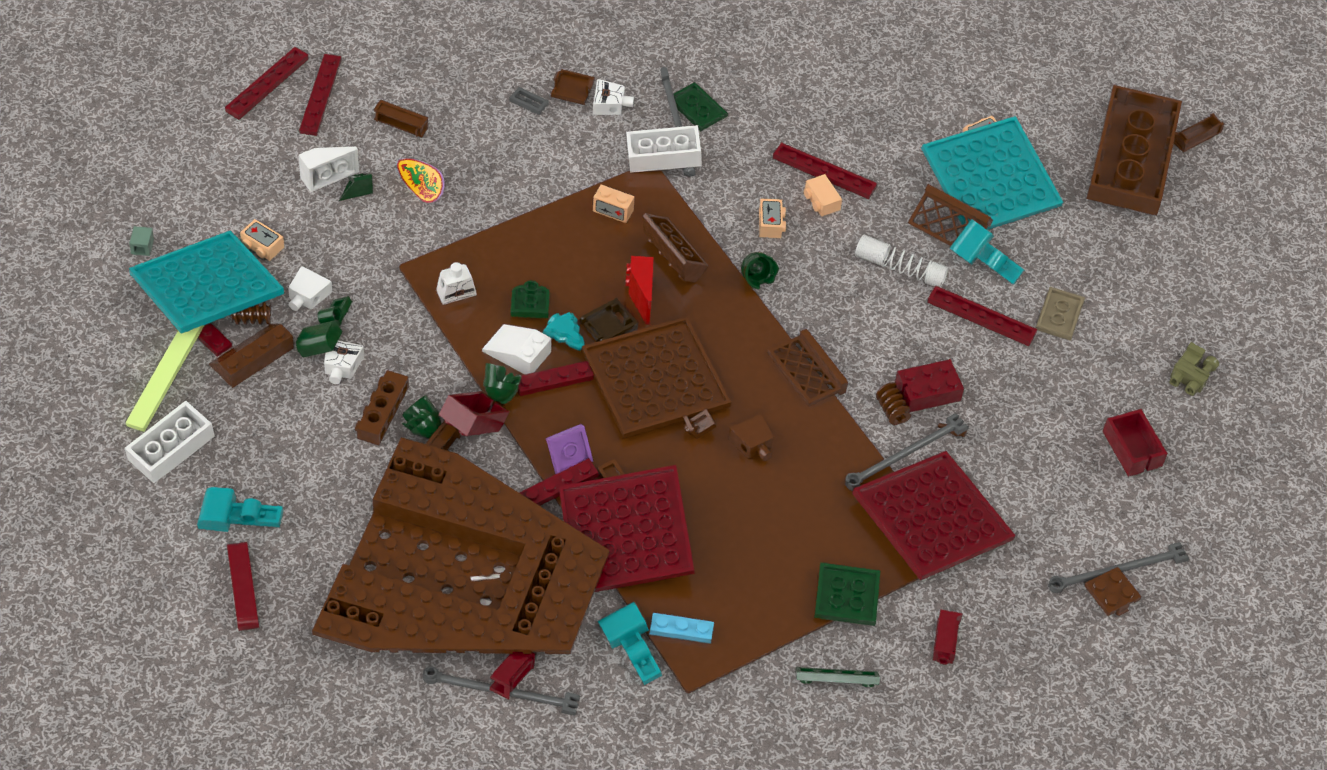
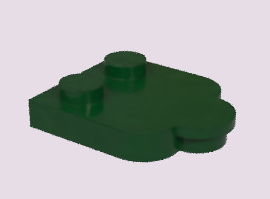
(530, 300)

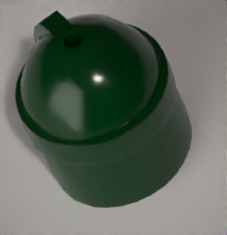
(762, 270)
(499, 385)
(422, 418)

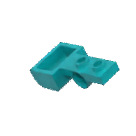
(974, 244)
(221, 510)
(625, 629)

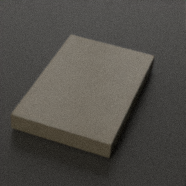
(1060, 313)

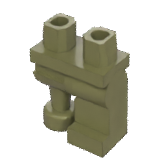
(1189, 374)

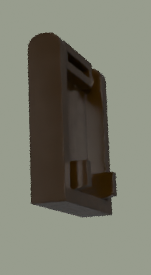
(604, 324)

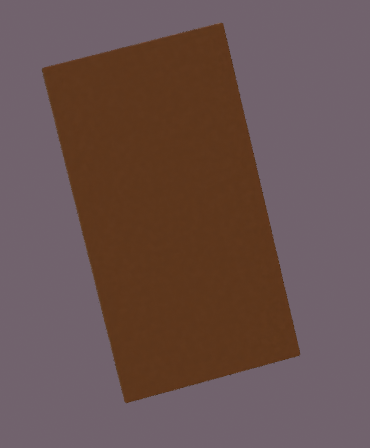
(749, 521)

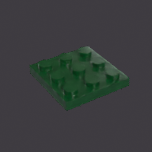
(847, 594)

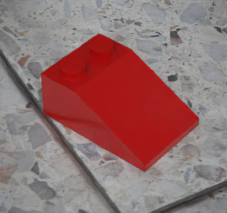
(640, 284)

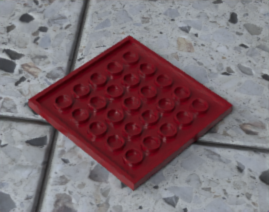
(933, 515)
(637, 521)

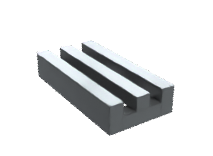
(527, 102)

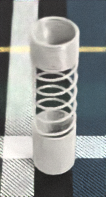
(877, 251)

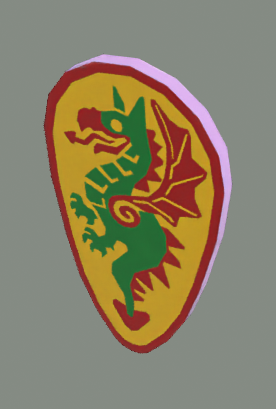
(422, 179)

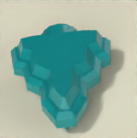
(565, 330)

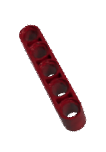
(242, 586)

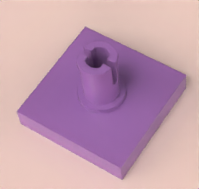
(569, 448)

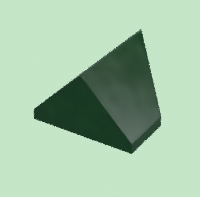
(358, 186)

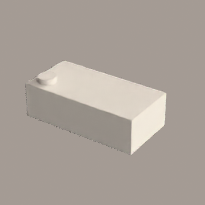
(664, 148)
(169, 442)

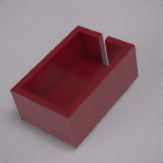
(929, 385)
(470, 413)
(1134, 442)

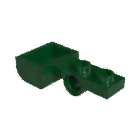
(324, 336)

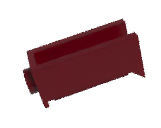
(946, 636)
(511, 673)

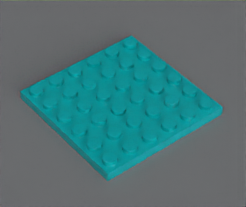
(993, 172)
(206, 281)

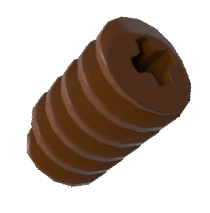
(253, 313)
(893, 404)

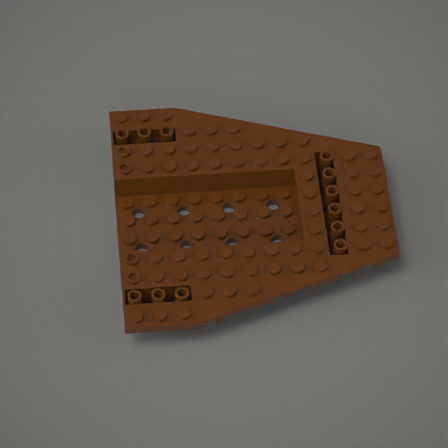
(457, 511)

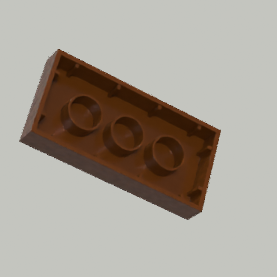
(1134, 150)

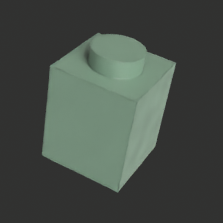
(141, 241)

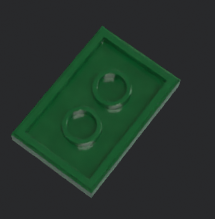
(698, 106)

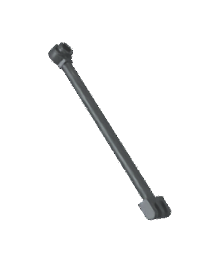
(690, 171)
(953, 425)
(1173, 553)
(564, 703)

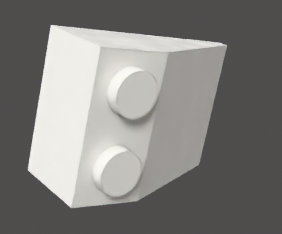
(327, 165)
(519, 348)

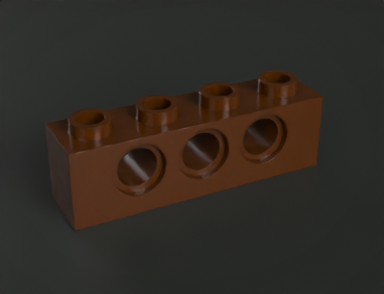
(388, 396)

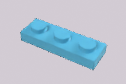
(681, 628)

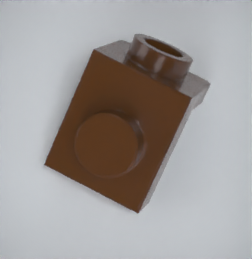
(699, 424)

